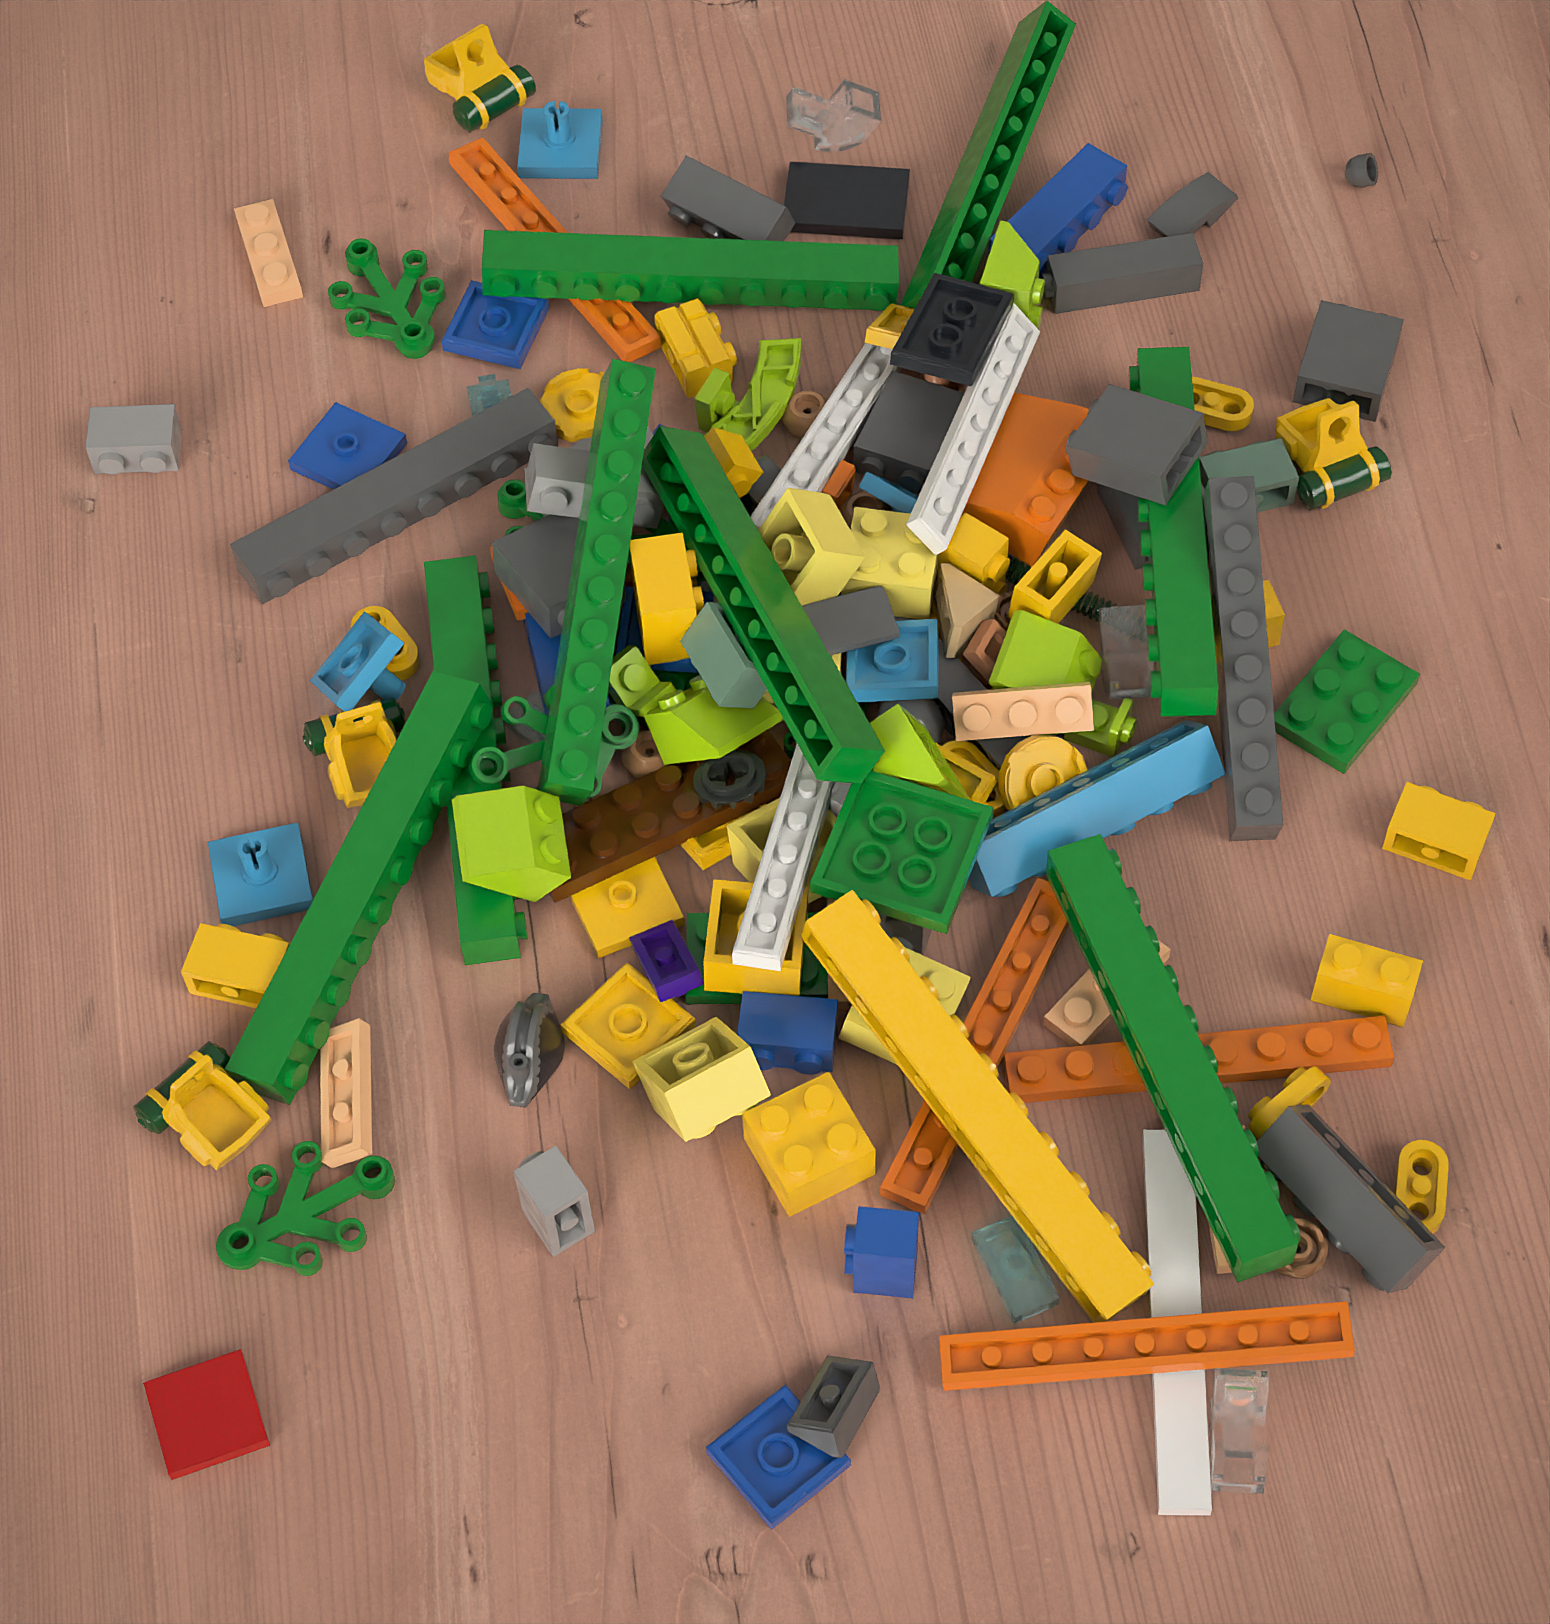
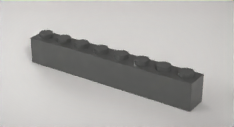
(393, 496)
(1242, 659)

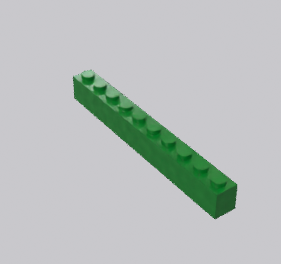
(994, 150)
(689, 269)
(1177, 561)
(596, 583)
(762, 607)
(460, 648)
(360, 888)
(1171, 1059)

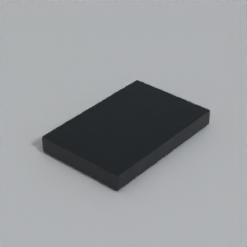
(847, 199)
(952, 329)

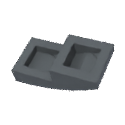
(1192, 206)

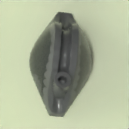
(528, 1048)

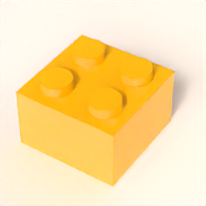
(664, 594)
(725, 918)
(809, 1144)

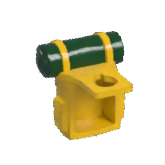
(477, 78)
(1331, 452)
(356, 746)
(206, 1108)

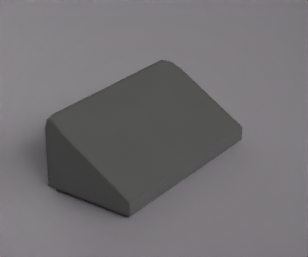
(853, 620)
(835, 1404)

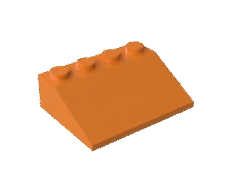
(1028, 476)

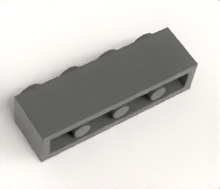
(1347, 1199)

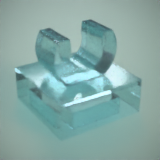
(487, 393)

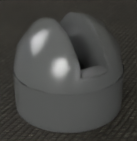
(1362, 170)

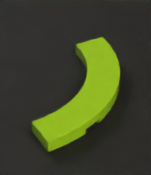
(768, 391)

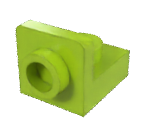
(714, 399)
(635, 683)
(1110, 728)

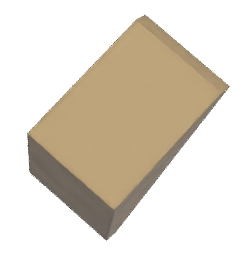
(960, 607)

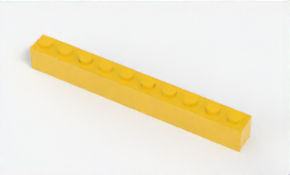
(977, 1109)

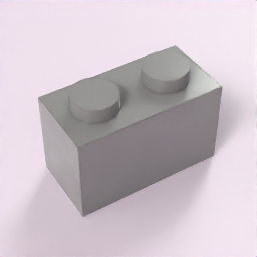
(134, 439)
(554, 1200)

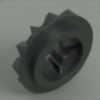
(712, 777)

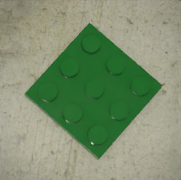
(903, 850)

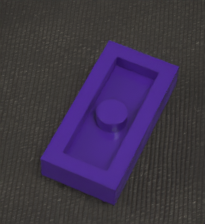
(666, 961)

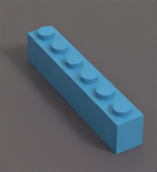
(1097, 802)

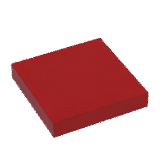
(206, 1414)

